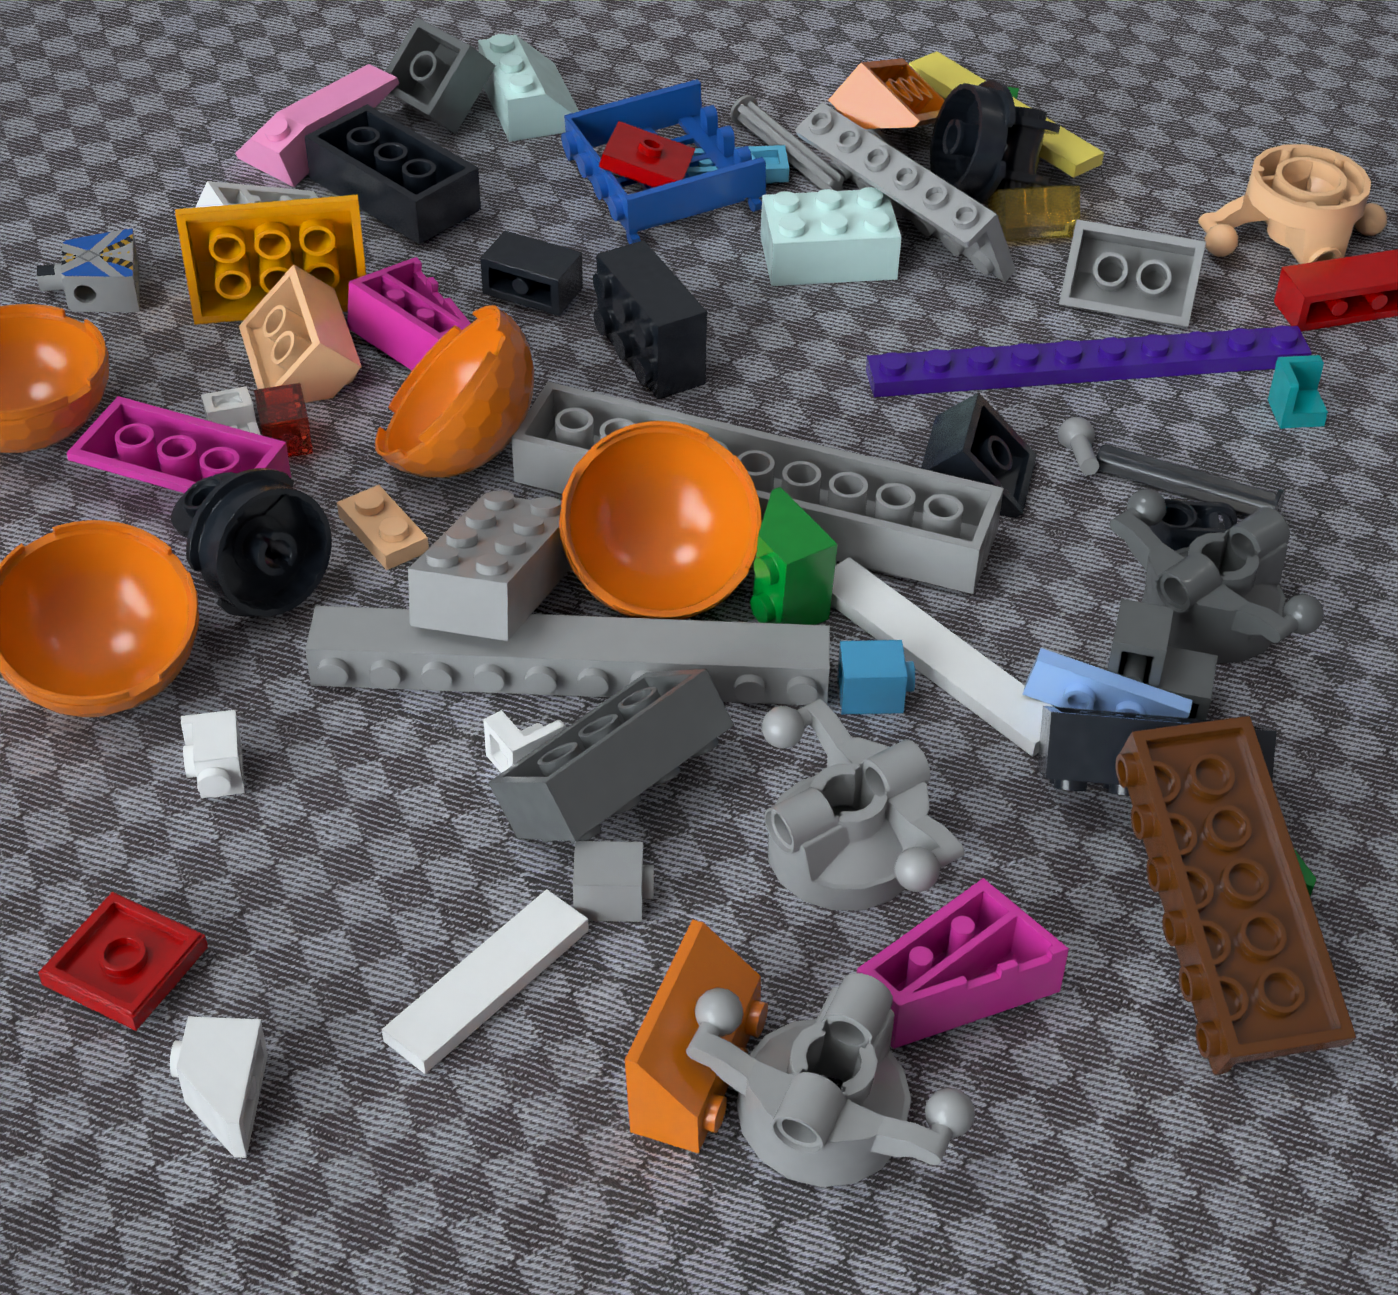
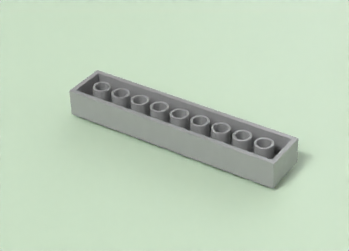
(873, 508)

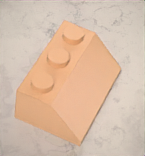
(300, 338)

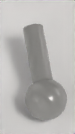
(1079, 435)

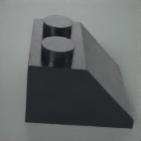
(981, 447)

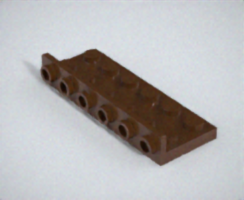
(1232, 893)

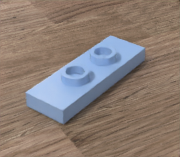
(1083, 686)

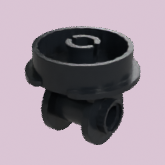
(988, 141)
(254, 540)

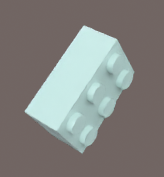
(830, 237)

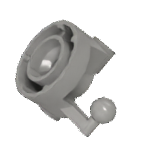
(859, 823)
(806, 1121)

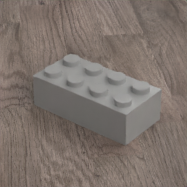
(489, 567)

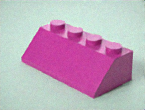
(171, 446)

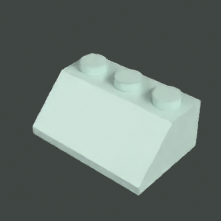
(525, 89)

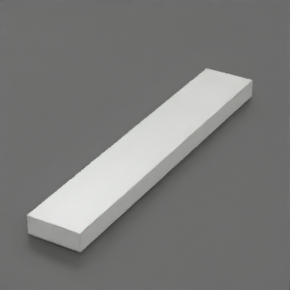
(939, 654)

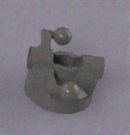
(1220, 585)

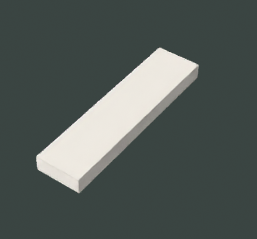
(484, 981)

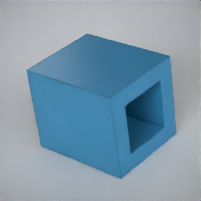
(873, 677)

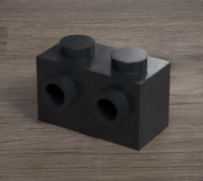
(531, 273)

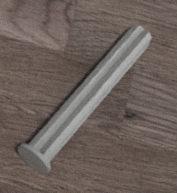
(818, 171)

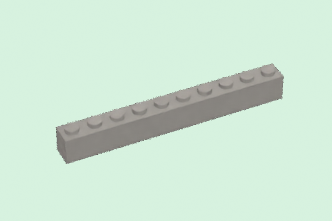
(568, 655)

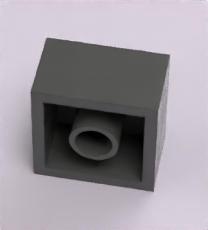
(438, 75)

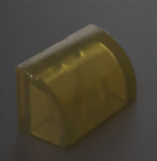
(1037, 211)

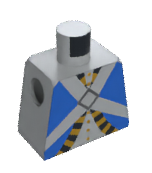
(96, 273)

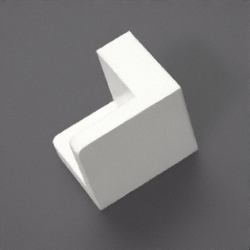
(508, 744)

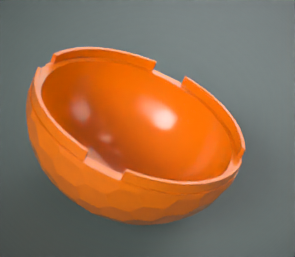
(48, 375)
(461, 399)
(660, 521)
(95, 618)

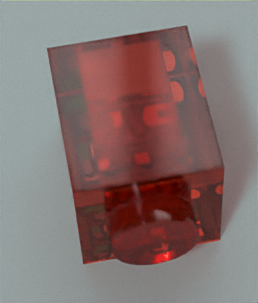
(284, 417)

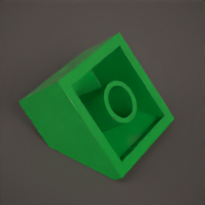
(792, 566)

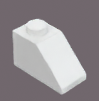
(222, 1075)

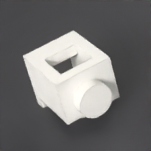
(213, 753)

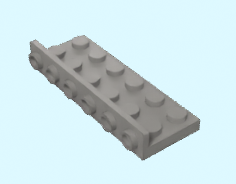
(913, 190)

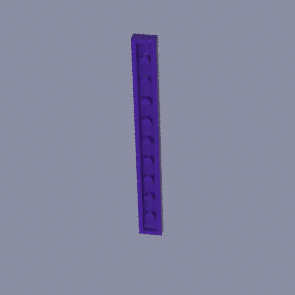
(1082, 361)

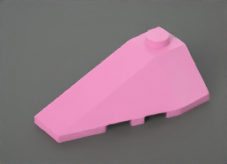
(280, 143)

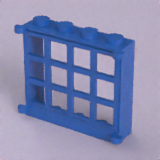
(680, 104)

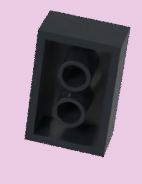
(650, 319)

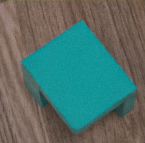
(1295, 392)

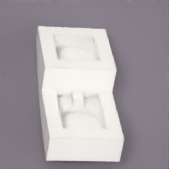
(231, 409)

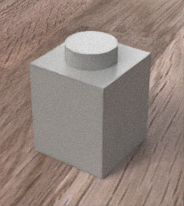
(611, 880)

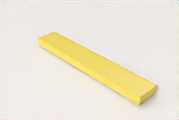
(1062, 150)

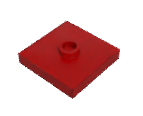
(645, 156)
(123, 960)

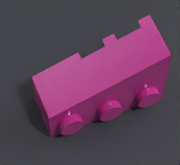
(401, 311)
(967, 965)

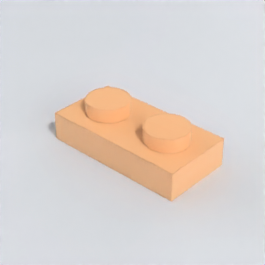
(382, 527)

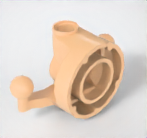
(1306, 200)

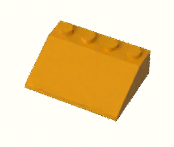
(245, 249)

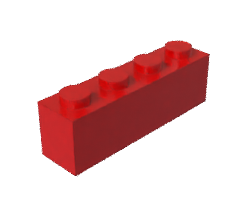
(1339, 290)

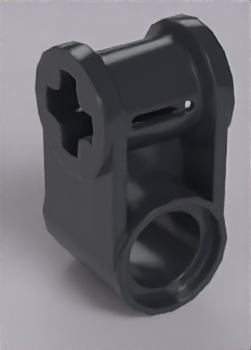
(1189, 520)

